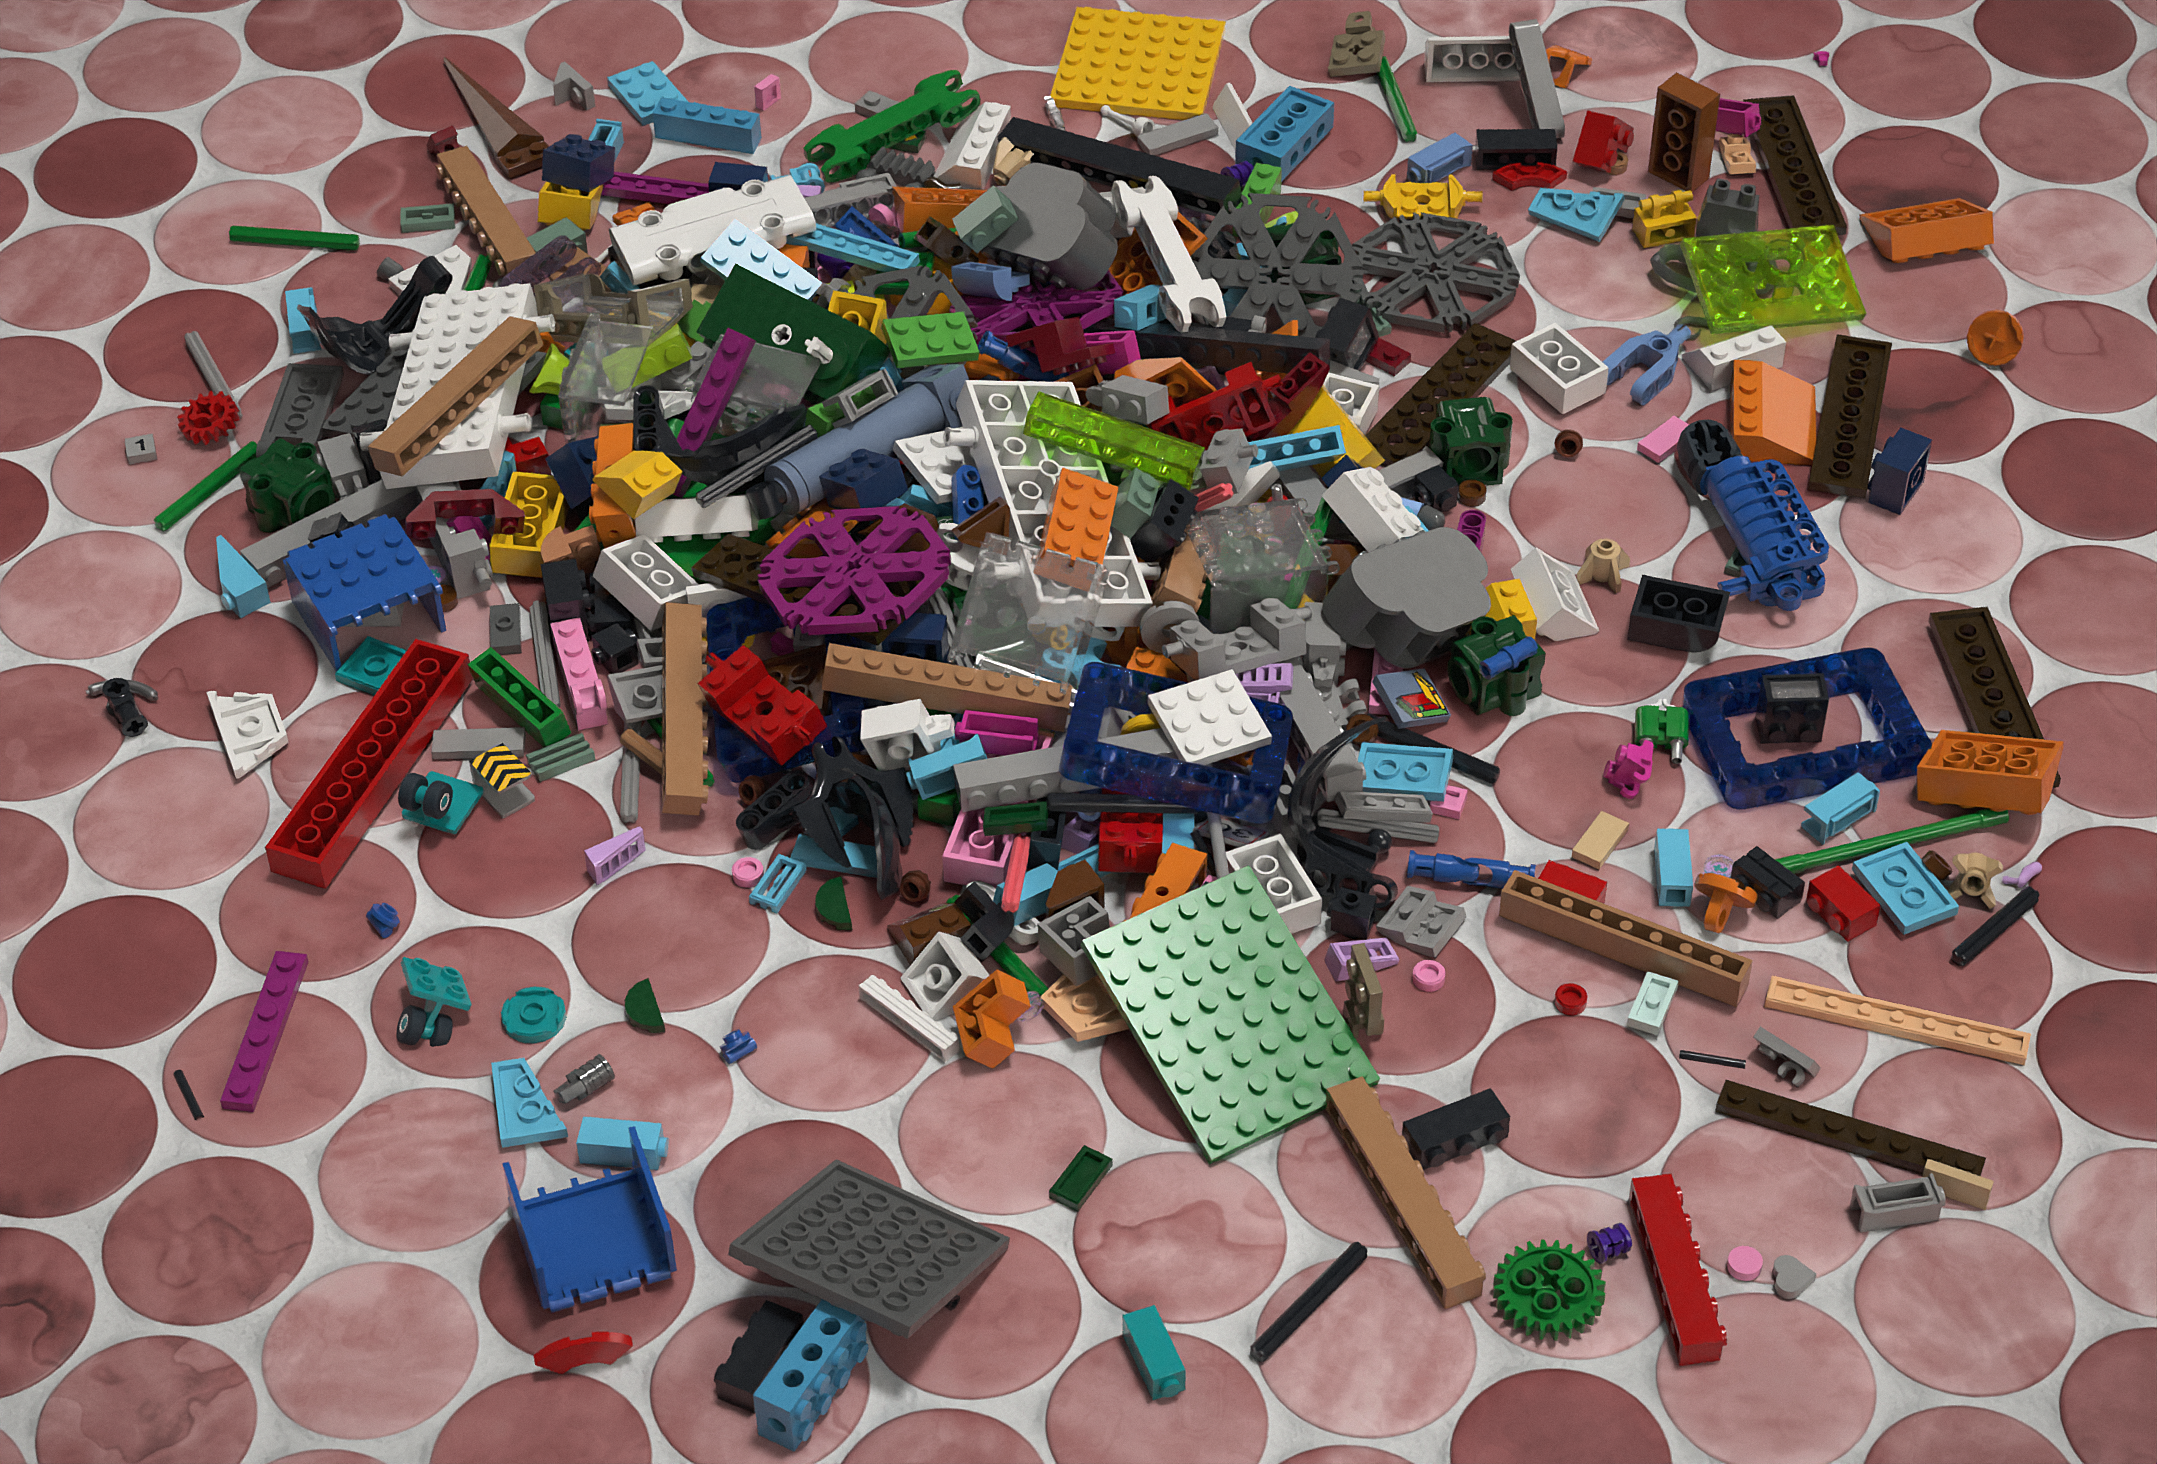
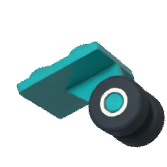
(438, 800)
(438, 988)

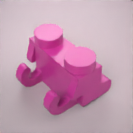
(1630, 767)

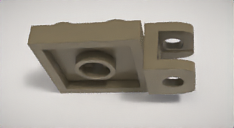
(1359, 39)
(1365, 994)

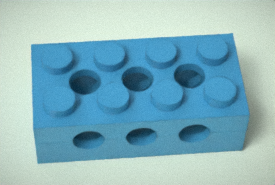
(1286, 130)
(809, 1374)

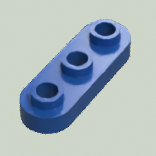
(966, 491)

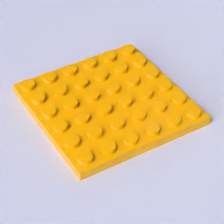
(1138, 63)

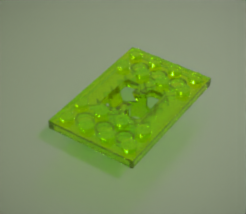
(1815, 268)

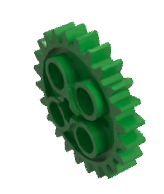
(1549, 1289)

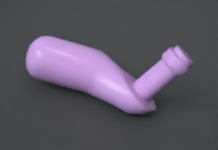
(2026, 874)

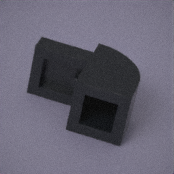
(990, 921)

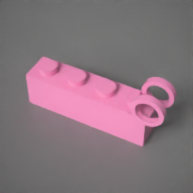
(579, 674)

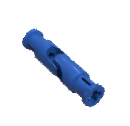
(1012, 357)
(1454, 869)

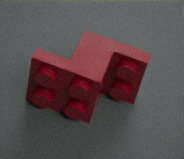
(1061, 346)

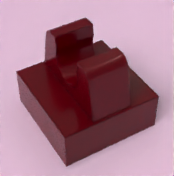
(443, 139)

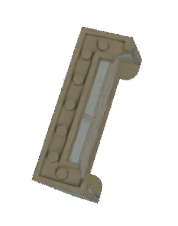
(578, 296)

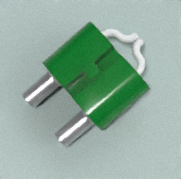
(1663, 727)

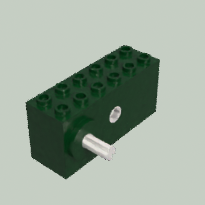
(797, 325)

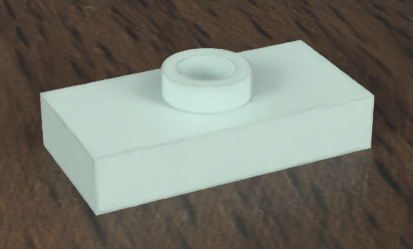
(1652, 1003)

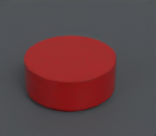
(1570, 999)

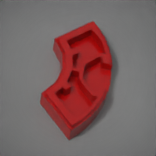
(1517, 176)
(600, 1348)

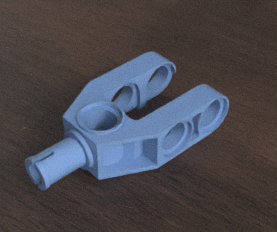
(1655, 351)

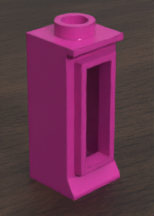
(1738, 117)
(999, 732)

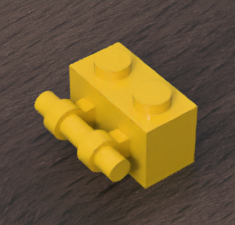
(1664, 219)

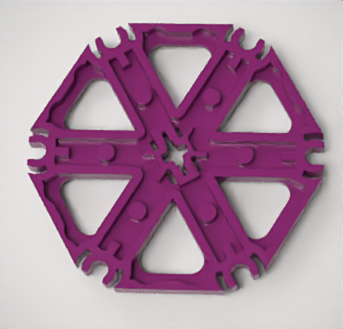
(1042, 306)
(870, 567)

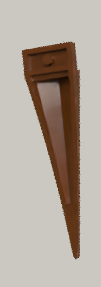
(510, 139)

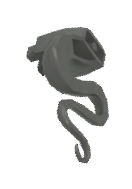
(1720, 214)

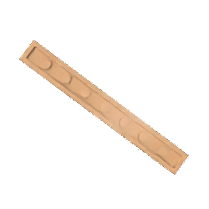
(1898, 1020)

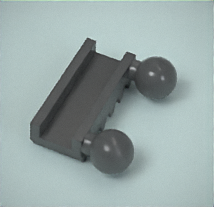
(902, 170)

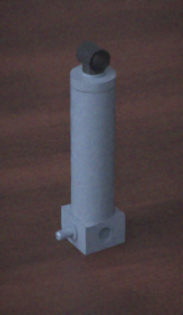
(920, 409)

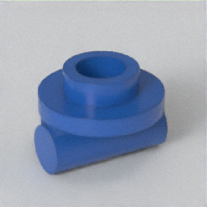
(383, 918)
(737, 1045)

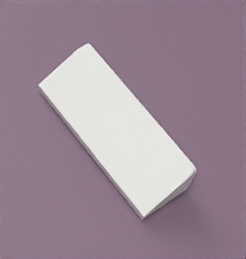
(1231, 113)

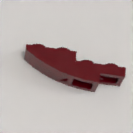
(1294, 396)

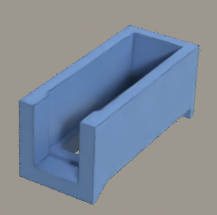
(1439, 159)

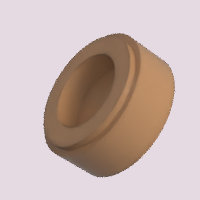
(1621, 164)

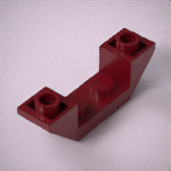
(506, 516)

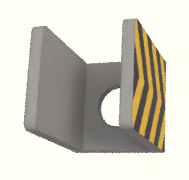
(502, 779)

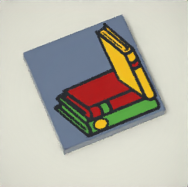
(1411, 698)

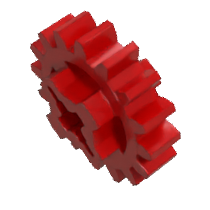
(208, 417)

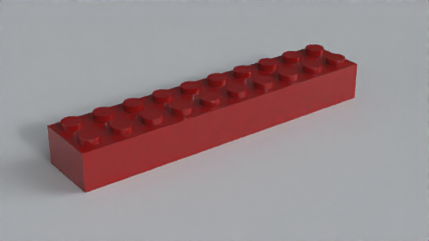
(369, 764)

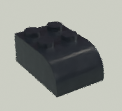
(1677, 614)

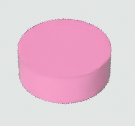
(881, 213)
(747, 872)
(1428, 975)
(1744, 1263)

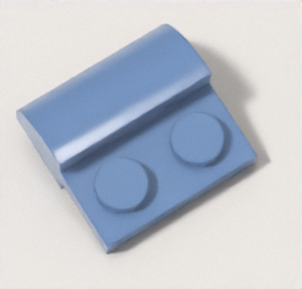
(988, 280)

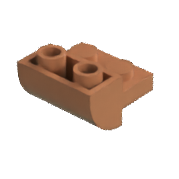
(575, 545)

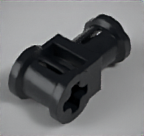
(123, 707)

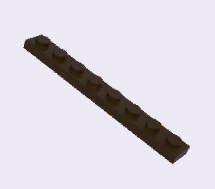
(1840, 1130)

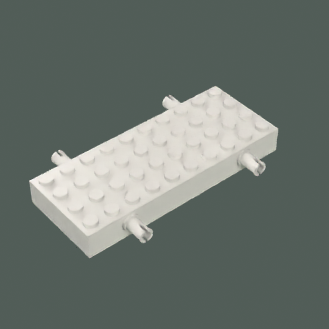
(443, 335)
(1025, 473)

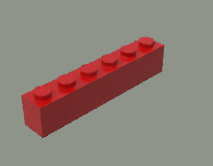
(1676, 1270)

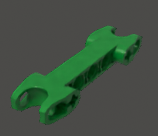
(929, 105)

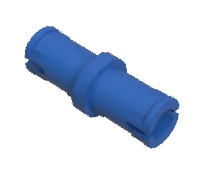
(1508, 657)

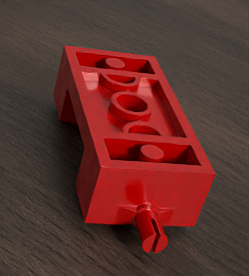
(1238, 406)
(743, 689)
(1129, 841)

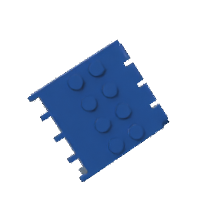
(357, 578)
(594, 1234)

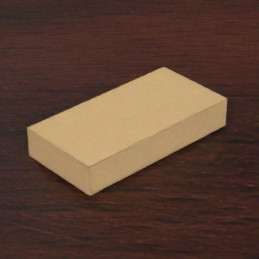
(1600, 840)
(1960, 1184)

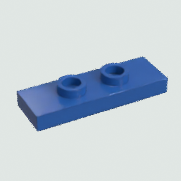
(857, 224)

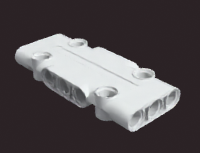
(687, 228)

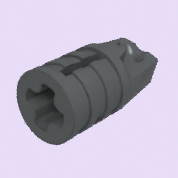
(585, 1080)

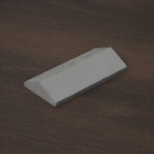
(639, 693)

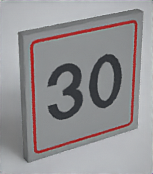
(1234, 833)

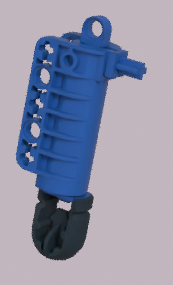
(1756, 518)

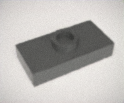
(505, 628)

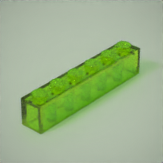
(1113, 440)

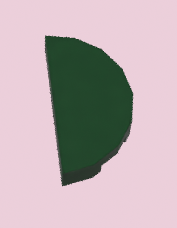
(832, 904)
(642, 1008)

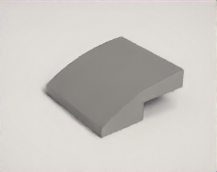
(1421, 921)

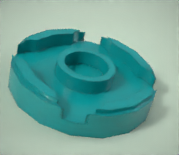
(533, 1015)

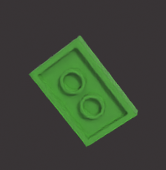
(930, 339)

